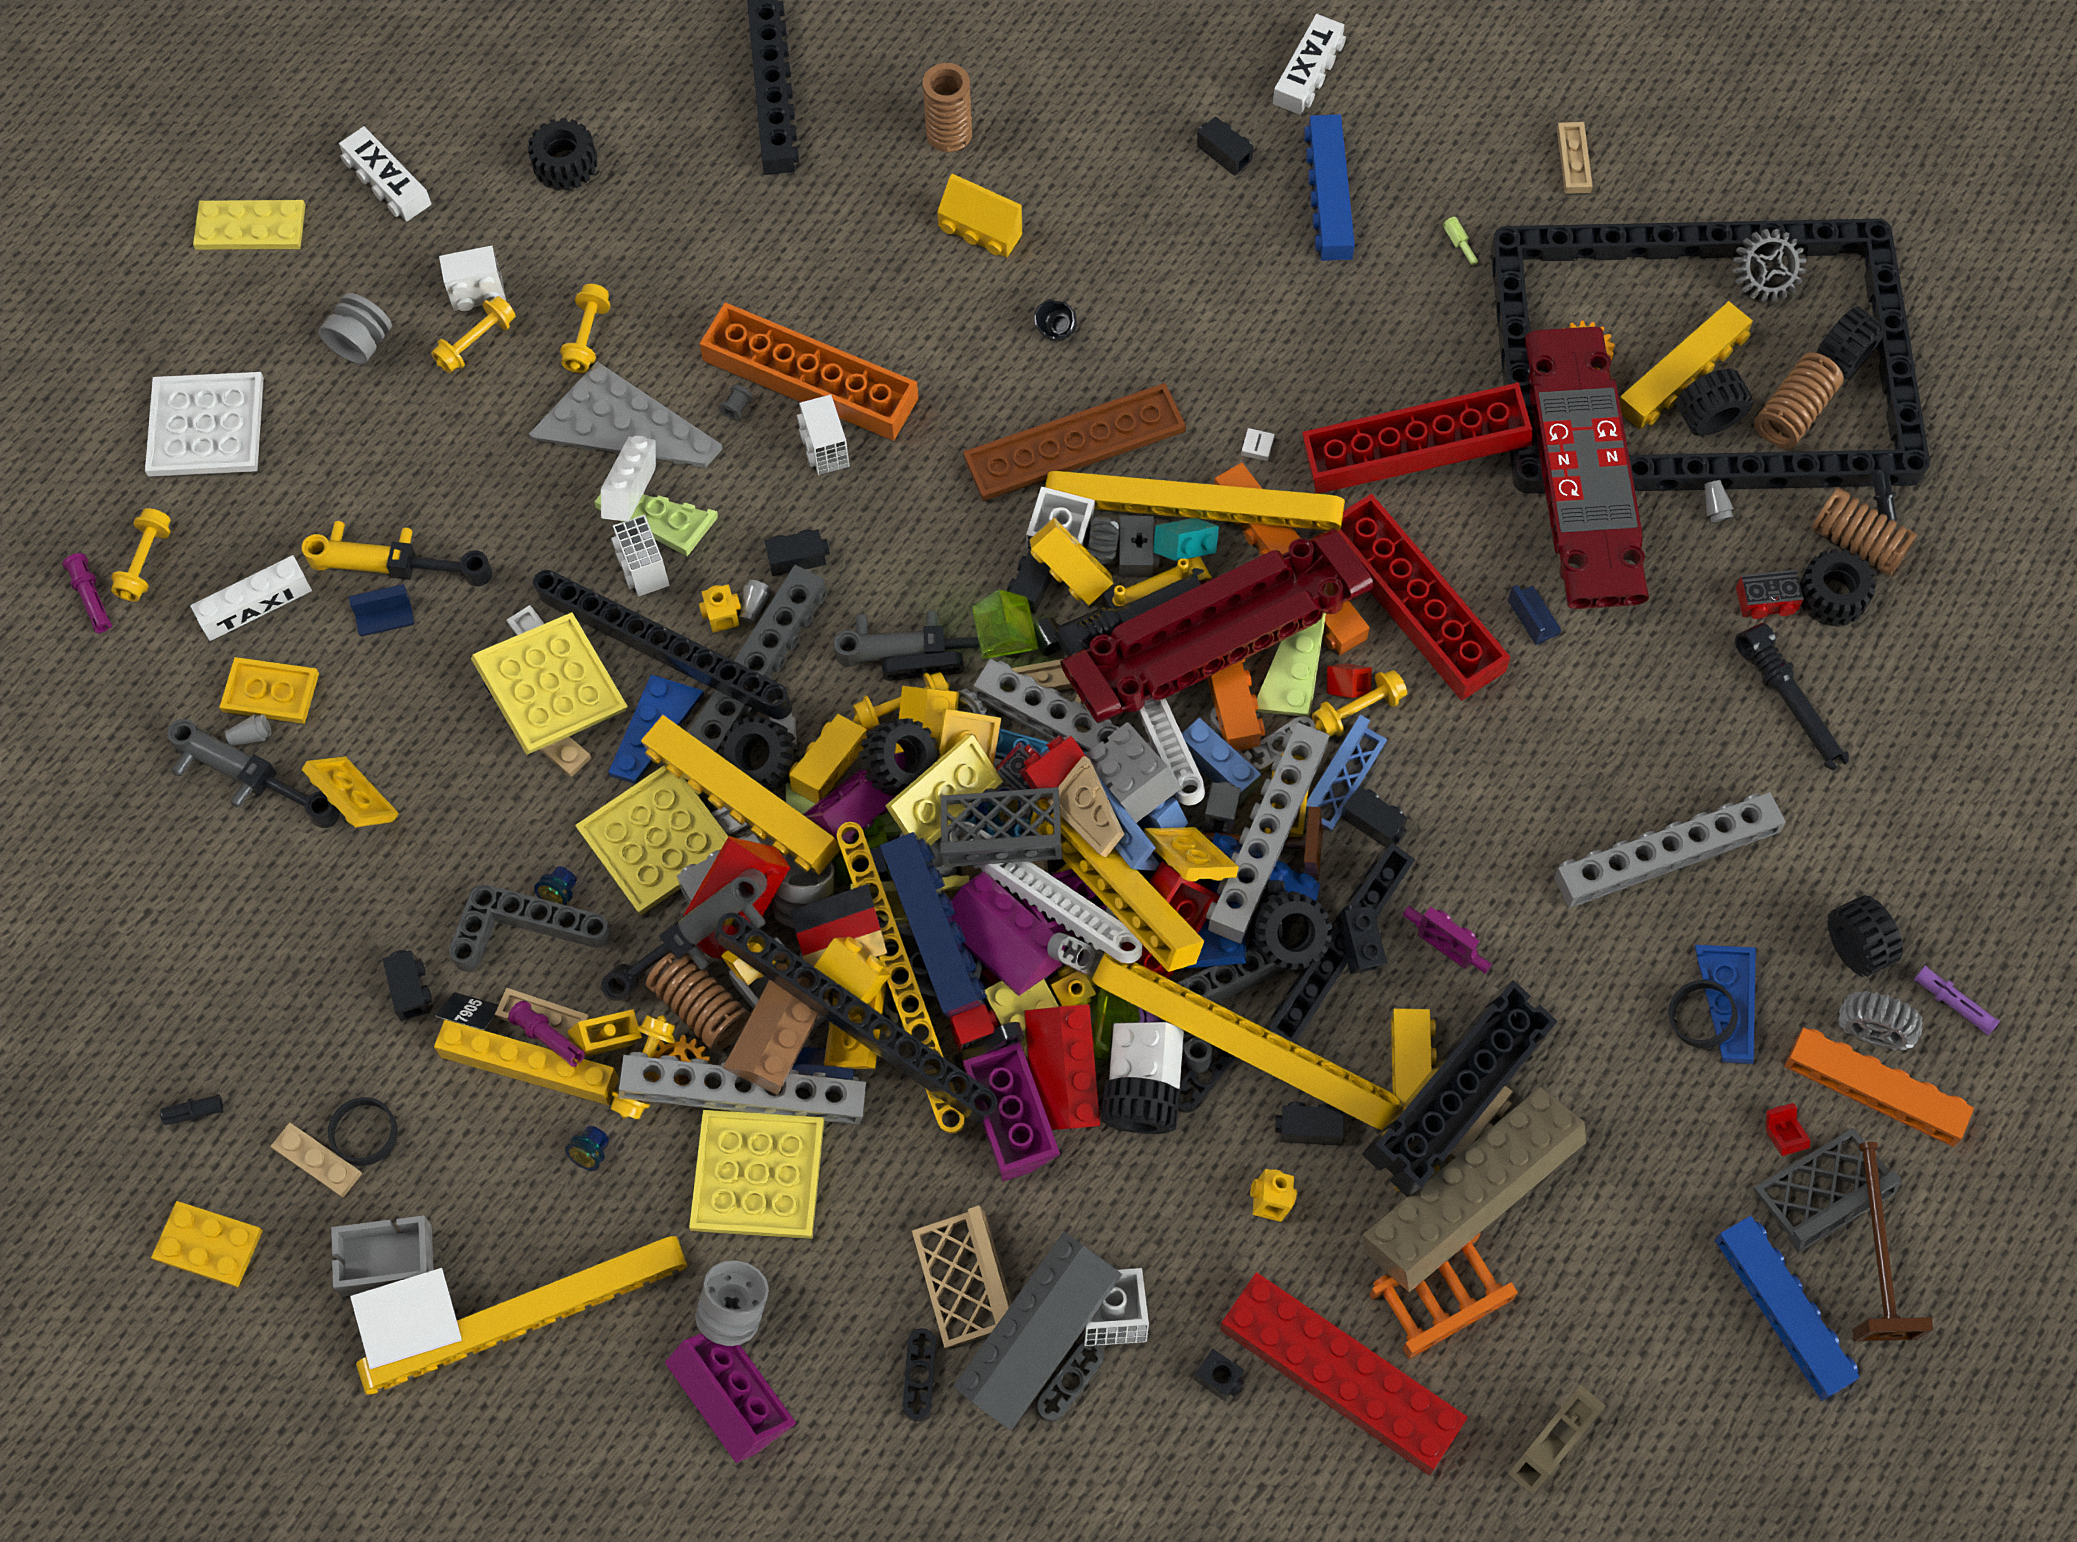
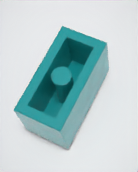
(1186, 539)

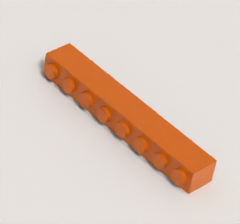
(1342, 629)

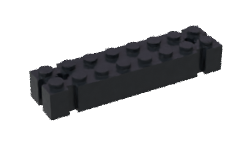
(1459, 1088)

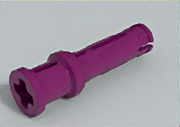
(84, 583)
(538, 1027)

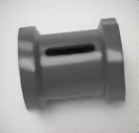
(735, 402)

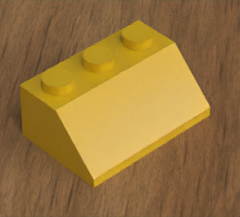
(980, 216)
(927, 707)

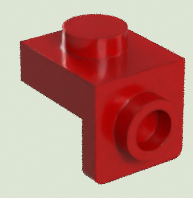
(1786, 1130)

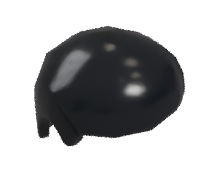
(1057, 315)

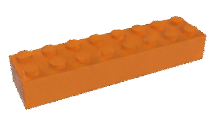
(809, 370)

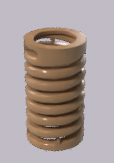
(947, 107)
(1798, 400)
(1858, 537)
(698, 1001)

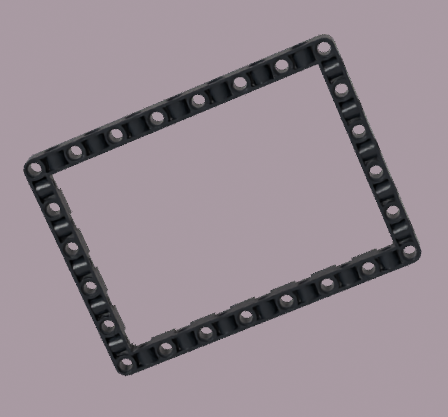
(1768, 470)

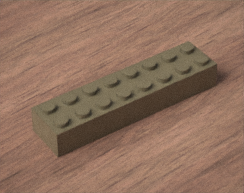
(1474, 1189)

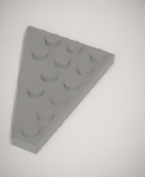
(607, 410)

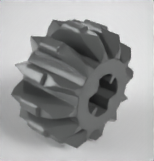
(1103, 539)

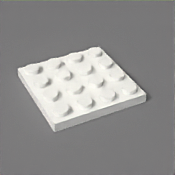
(204, 424)

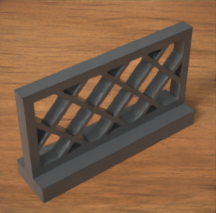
(999, 849)
(1836, 1214)

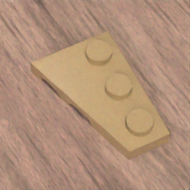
(1088, 808)

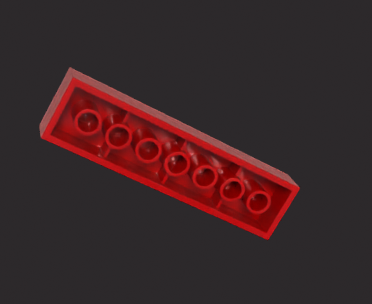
(1417, 438)
(1422, 600)
(1343, 1373)

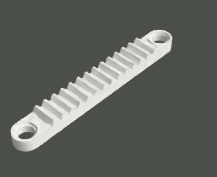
(1172, 748)
(1061, 903)

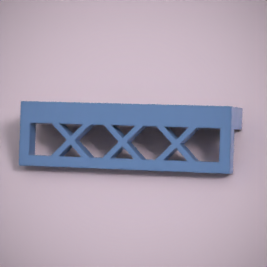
(1337, 766)
(1134, 845)

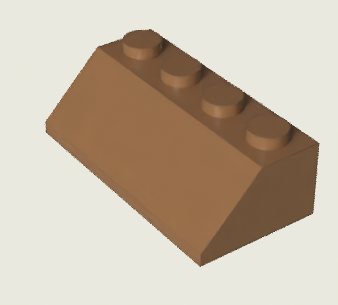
(772, 1037)

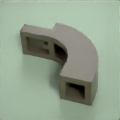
(1556, 1439)

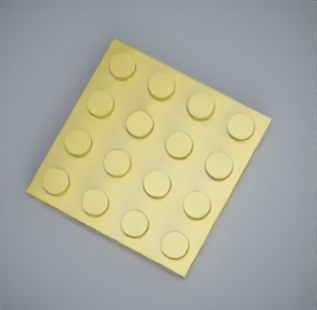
(549, 683)
(652, 836)
(757, 1174)

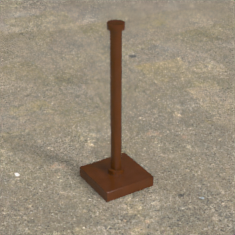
(1309, 843)
(1890, 1326)

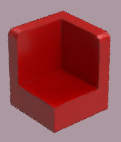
(1349, 680)

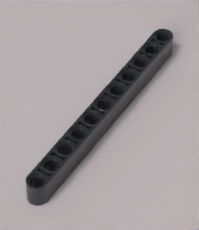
(670, 651)
(862, 1031)

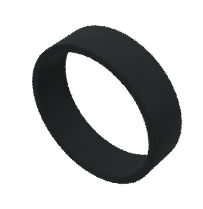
(1688, 988)
(342, 1110)

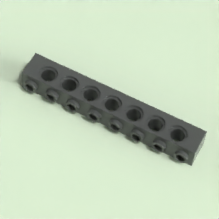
(797, 585)

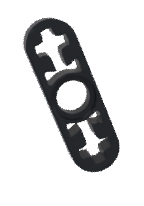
(913, 666)
(1002, 1037)
(1197, 1097)
(926, 1398)

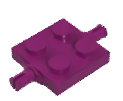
(1448, 938)

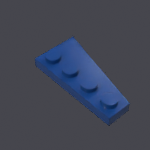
(658, 699)
(1293, 880)
(1216, 948)
(1734, 971)

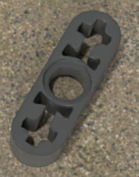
(1050, 1395)

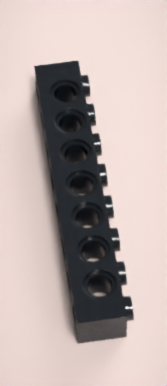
(771, 86)
(1317, 979)

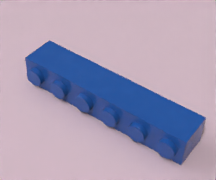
(1330, 186)
(1787, 1308)

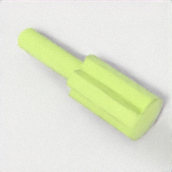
(1459, 238)

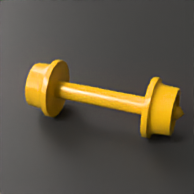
(448, 355)
(577, 356)
(129, 585)
(1389, 686)
(867, 715)
(658, 1030)

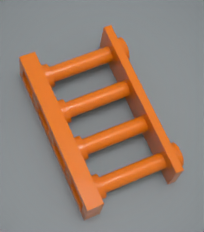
(1444, 1324)

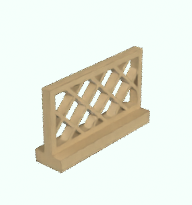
(989, 1266)

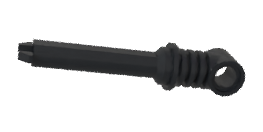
(1079, 635)
(1758, 645)

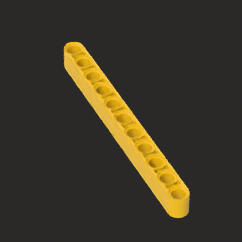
(1203, 500)
(899, 961)
(1247, 1041)
(536, 1310)

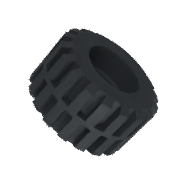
(564, 170)
(1852, 340)
(1714, 402)
(1834, 606)
(781, 747)
(879, 754)
(1865, 936)
(1310, 944)
(1140, 1105)

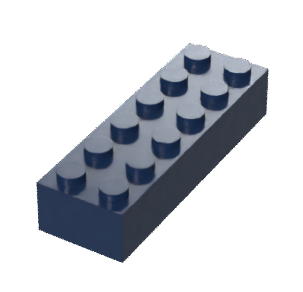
(932, 924)

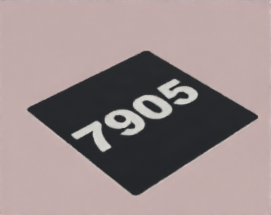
(468, 1010)

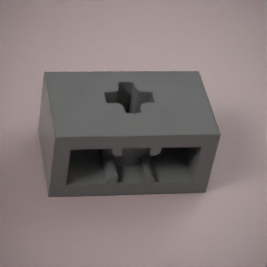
(1134, 560)
(1221, 808)

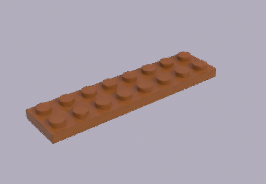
(1074, 441)

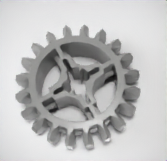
(1775, 255)
(1880, 1020)

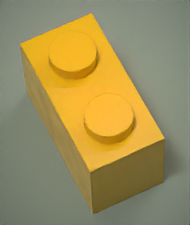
(853, 968)
(605, 1033)

